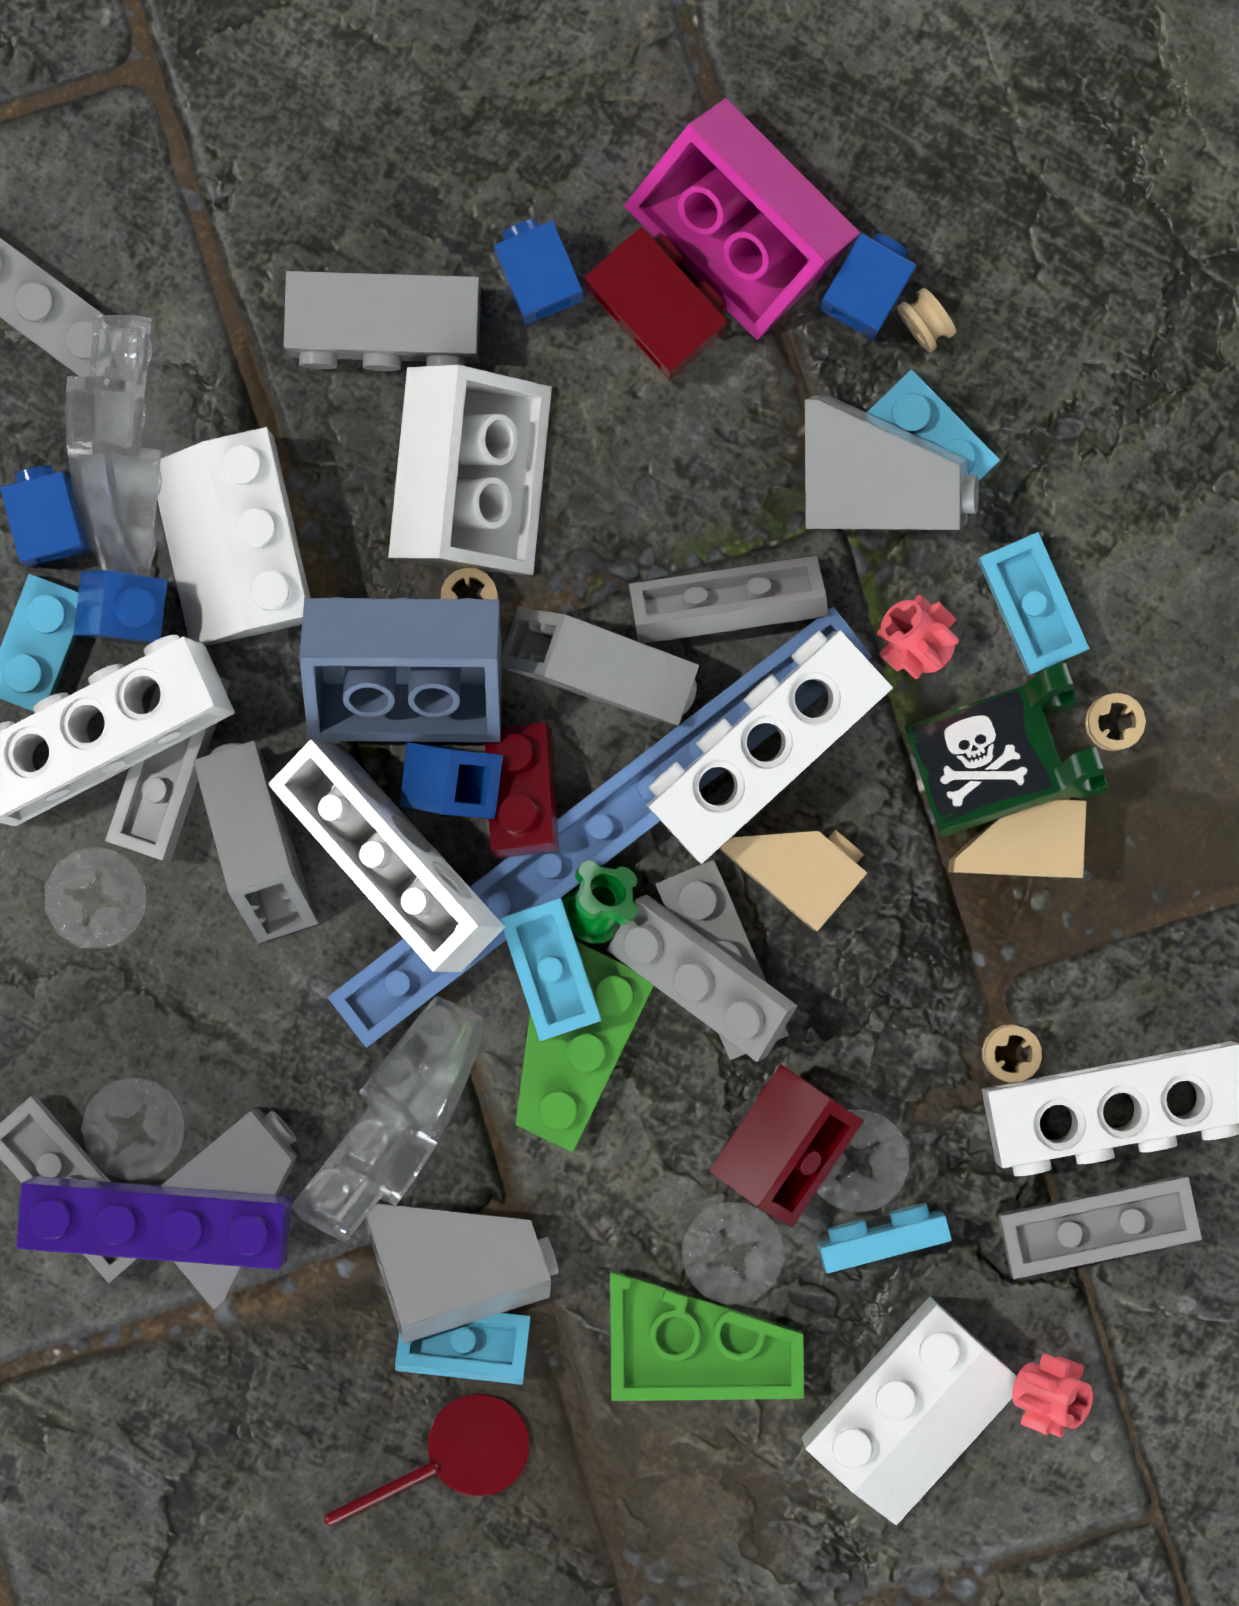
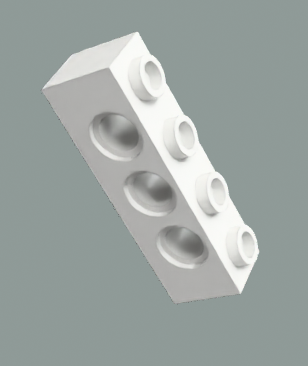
(852, 691)
(188, 703)
(386, 856)
(1017, 1107)

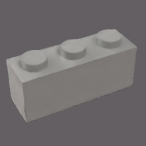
(381, 319)

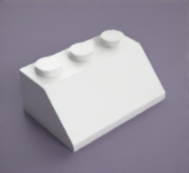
(469, 470)
(232, 538)
(911, 1412)

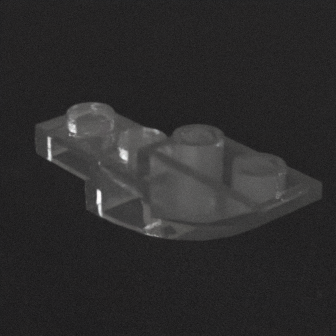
(109, 471)
(407, 1113)

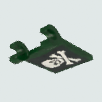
(1001, 755)

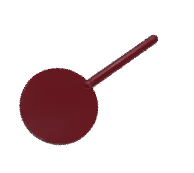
(473, 1447)

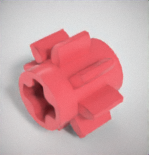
(917, 636)
(1052, 1395)

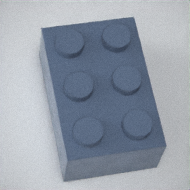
(402, 669)

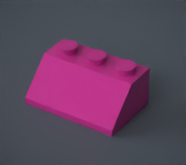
(741, 217)

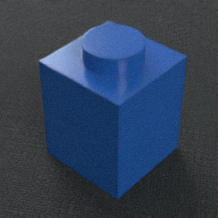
(537, 270)
(868, 284)
(44, 516)
(120, 607)
(451, 780)

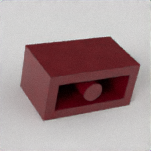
(657, 301)
(786, 1146)

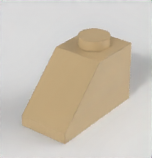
(1029, 843)
(800, 870)

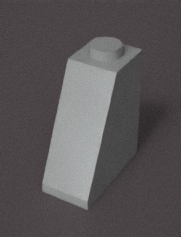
(879, 475)
(599, 665)
(254, 842)
(244, 1159)
(456, 1266)

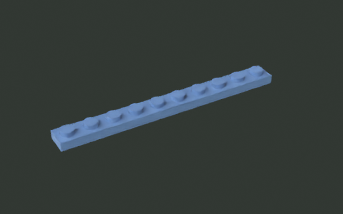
(589, 831)

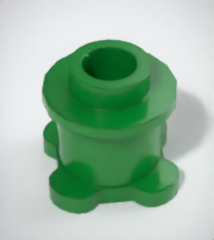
(600, 902)

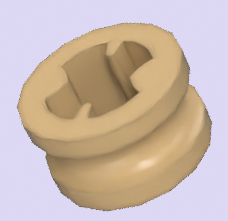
(926, 319)
(468, 574)
(1102, 707)
(1023, 1069)

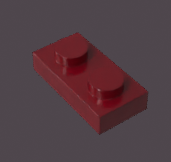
(526, 794)

